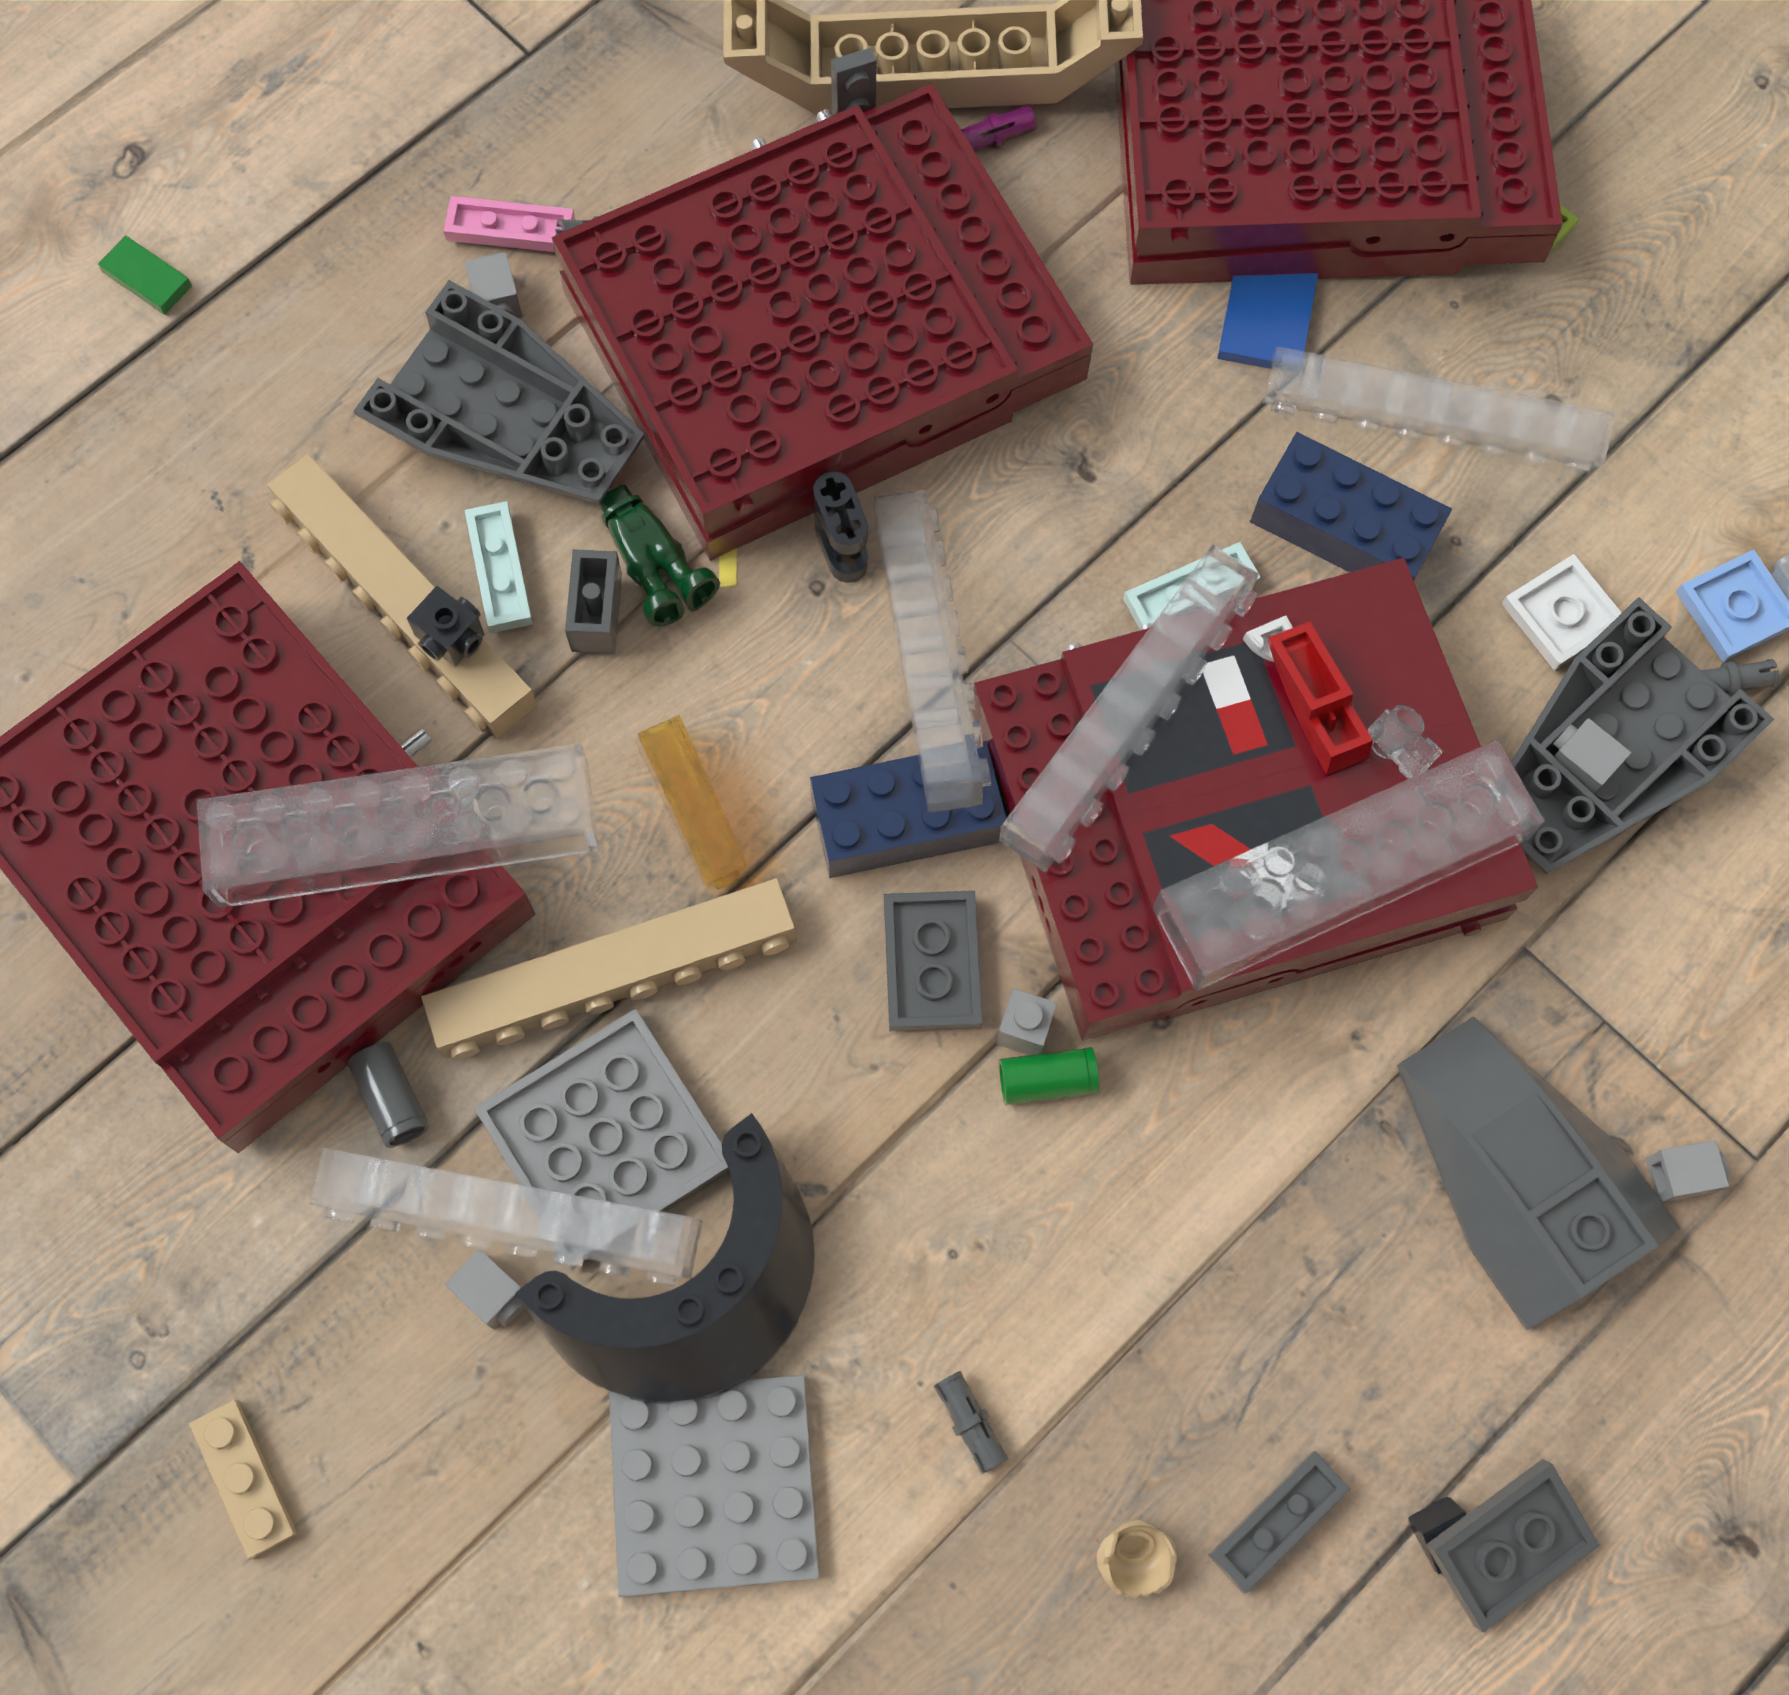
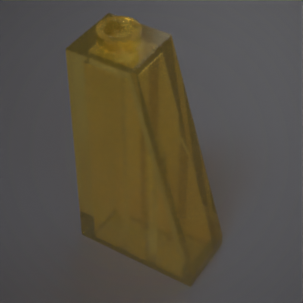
(691, 802)

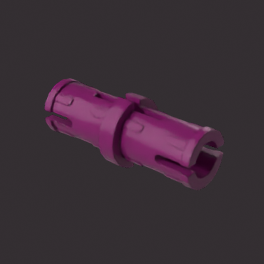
(1019, 122)

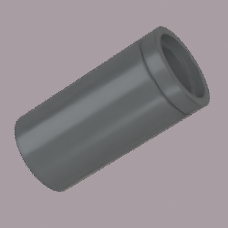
(388, 1094)

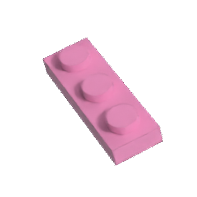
(503, 223)

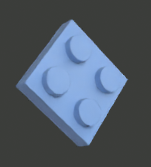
(1737, 605)

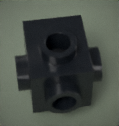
(446, 626)

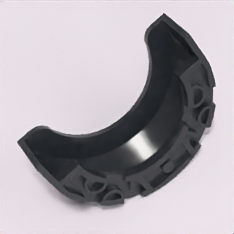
(715, 1324)

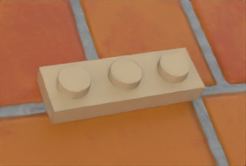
(243, 1479)

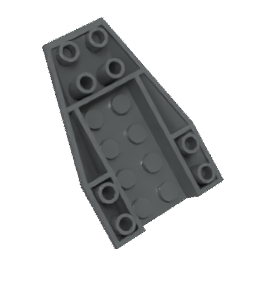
(502, 403)
(1655, 707)
(1529, 1175)

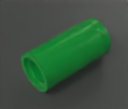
(1049, 1076)

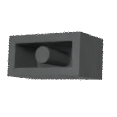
(593, 601)

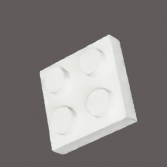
(1561, 611)

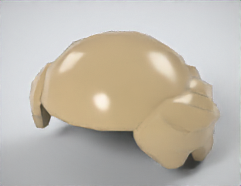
(1137, 1559)

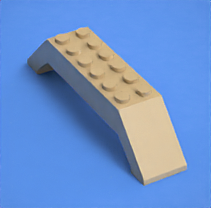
(965, 52)

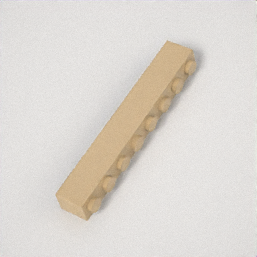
(394, 588)
(608, 970)

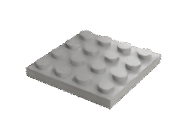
(607, 1123)
(714, 1489)

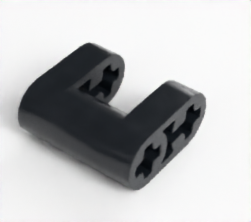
(837, 519)

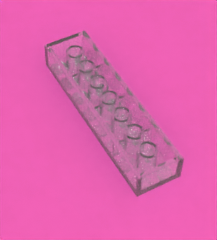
(396, 825)
(1346, 864)

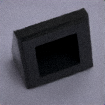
(1433, 1521)

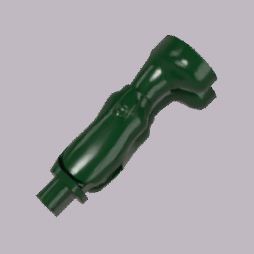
(649, 547)

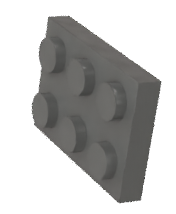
(932, 961)
(1513, 1545)

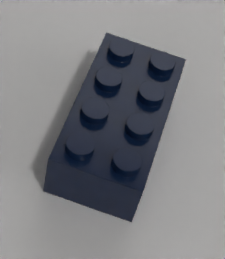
(1346, 510)
(882, 819)

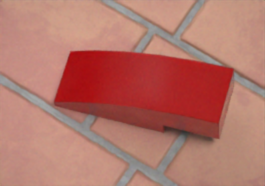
(1320, 698)

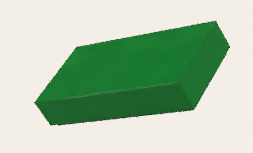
(145, 274)

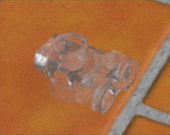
(1399, 738)

